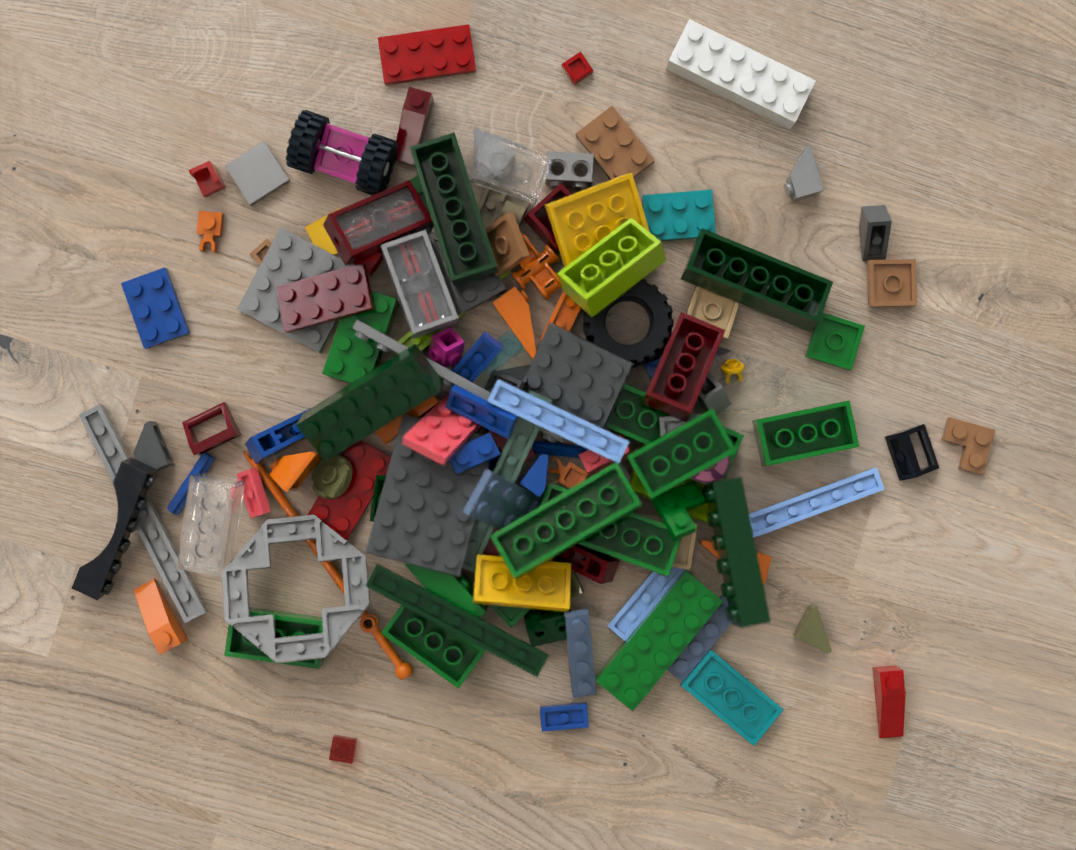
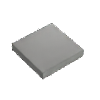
(257, 173)

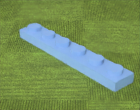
(558, 421)
(815, 501)

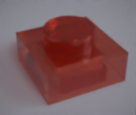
(343, 749)

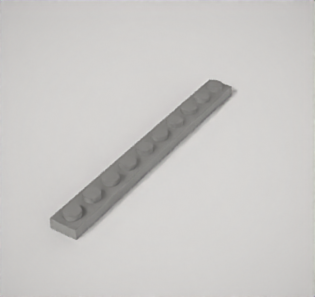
(449, 378)
(150, 524)

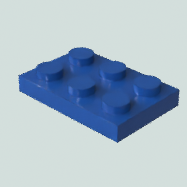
(155, 308)

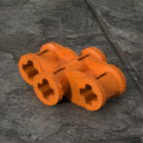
(539, 272)

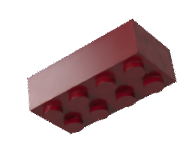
(683, 367)

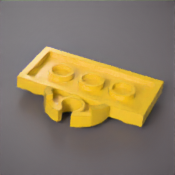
(541, 588)

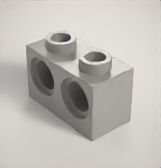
(569, 163)

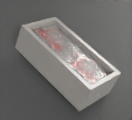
(419, 284)

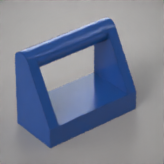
(536, 477)

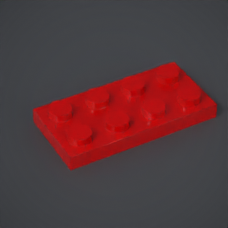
(426, 54)
(346, 510)

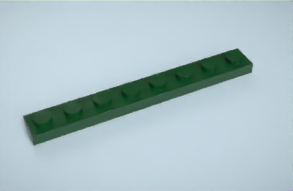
(457, 620)

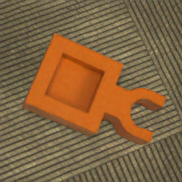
(209, 226)
(570, 475)

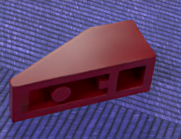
(413, 122)
(590, 563)

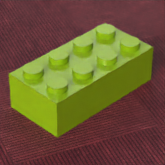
(611, 267)

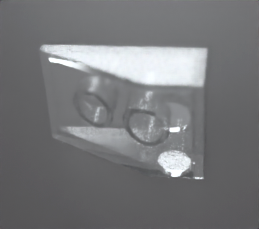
(510, 168)

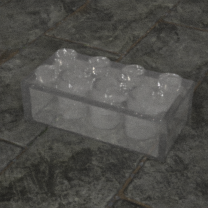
(210, 524)

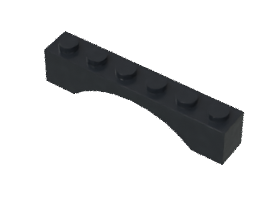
(131, 487)

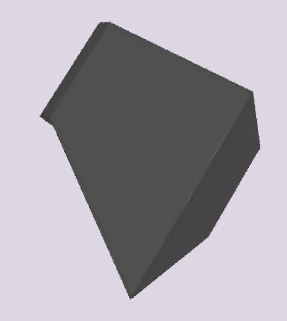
(513, 376)

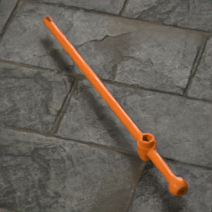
(402, 669)

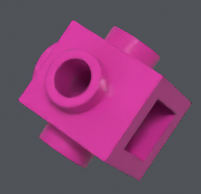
(446, 347)

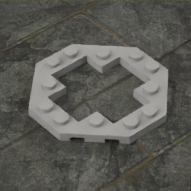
(335, 620)

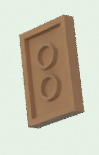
(614, 145)

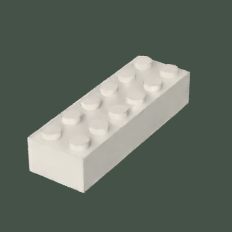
(740, 74)

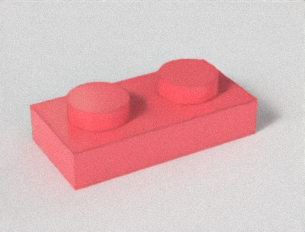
(595, 462)
(254, 493)

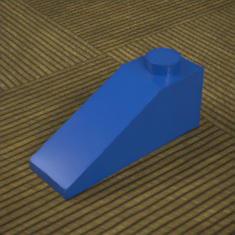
(275, 439)

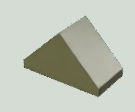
(812, 630)

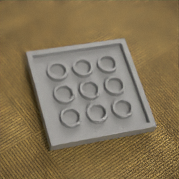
(286, 262)

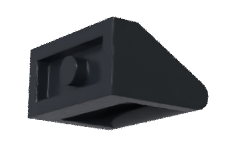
(904, 454)

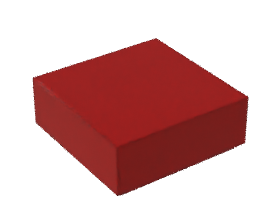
(577, 68)

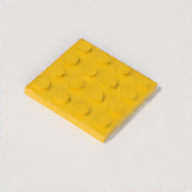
(593, 214)

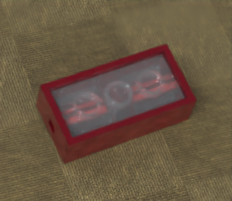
(376, 220)

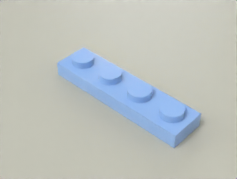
(642, 602)

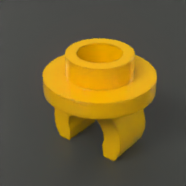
(731, 367)

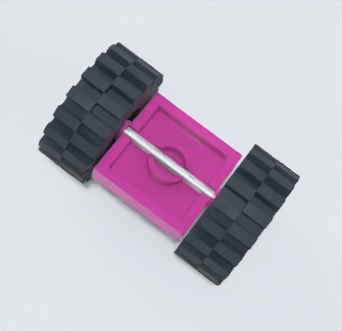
(341, 153)

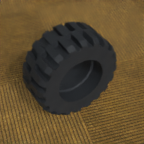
(659, 330)

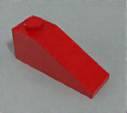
(890, 700)

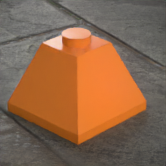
(293, 469)

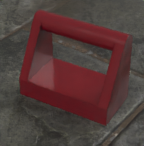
(216, 440)

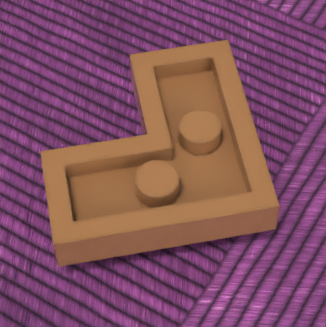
(976, 443)

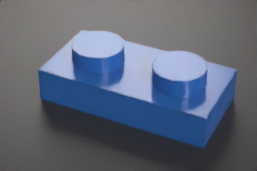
(474, 454)
(564, 716)

